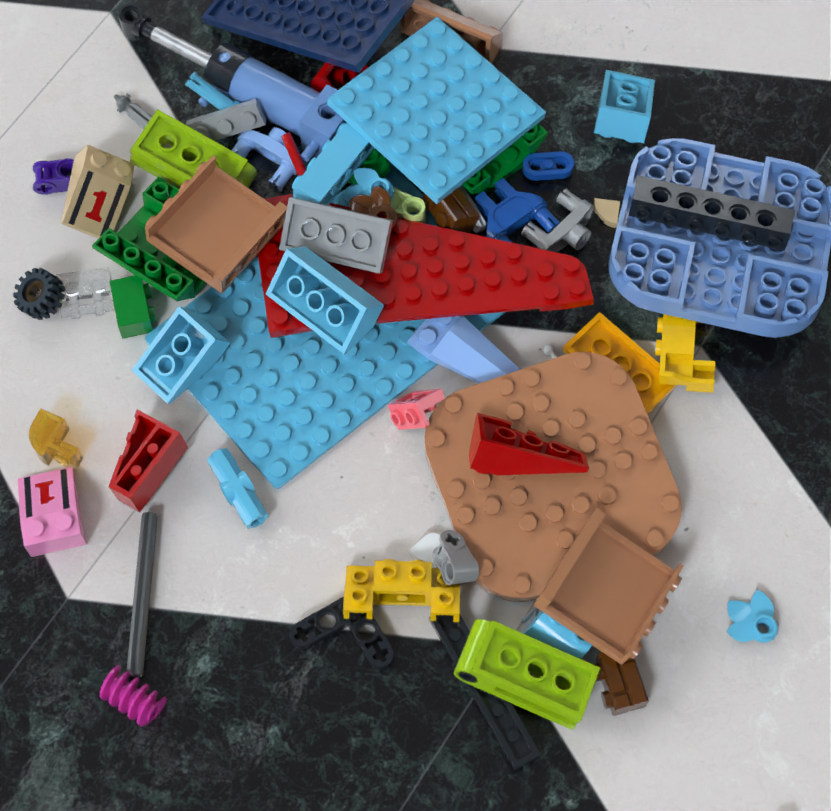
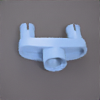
(272, 148)

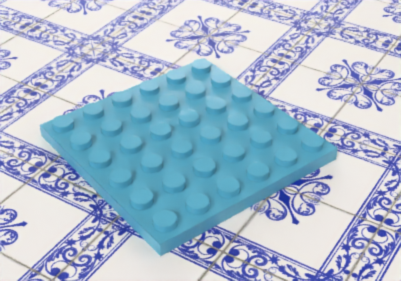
(436, 109)

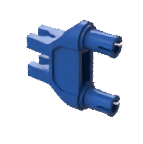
(513, 211)

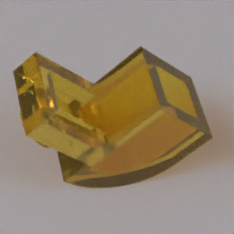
(47, 439)

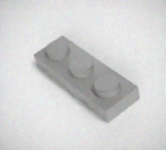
(229, 120)

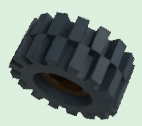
(48, 299)

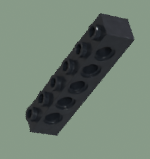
(711, 213)

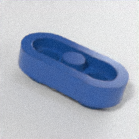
(547, 165)

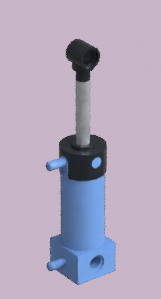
(246, 78)

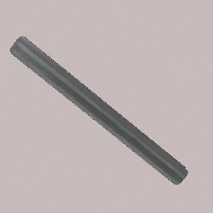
(142, 592)

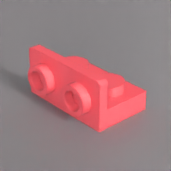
(410, 409)

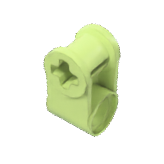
(406, 204)

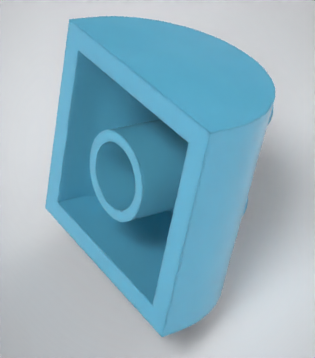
(556, 635)

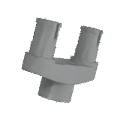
(569, 231)

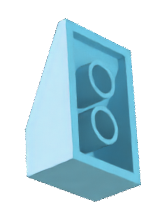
(624, 107)
(180, 354)

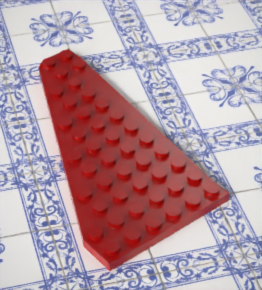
(445, 275)

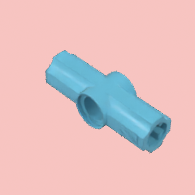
(237, 488)

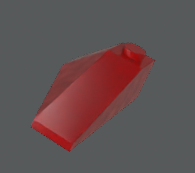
(506, 451)

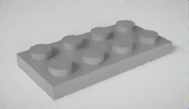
(337, 234)

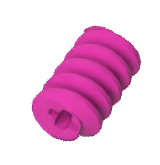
(130, 698)

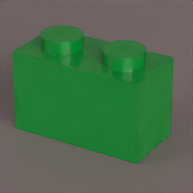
(132, 307)

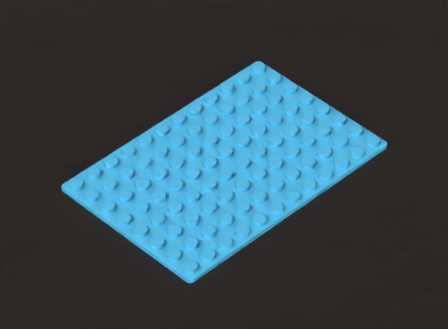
(297, 392)

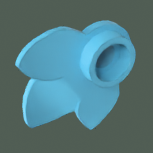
(366, 181)
(750, 616)

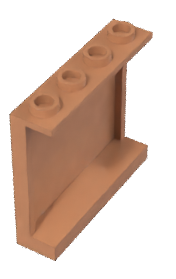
(214, 225)
(608, 590)

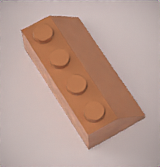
(482, 38)

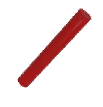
(294, 153)

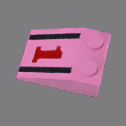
(50, 512)

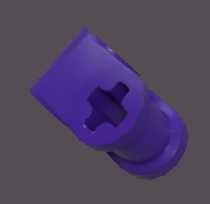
(52, 175)

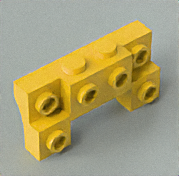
(677, 356)
(399, 584)

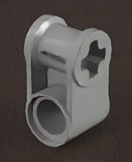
(455, 559)

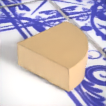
(607, 211)

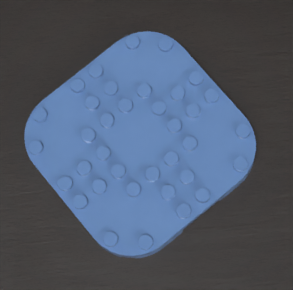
(722, 277)

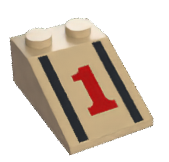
(96, 191)

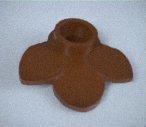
(375, 204)

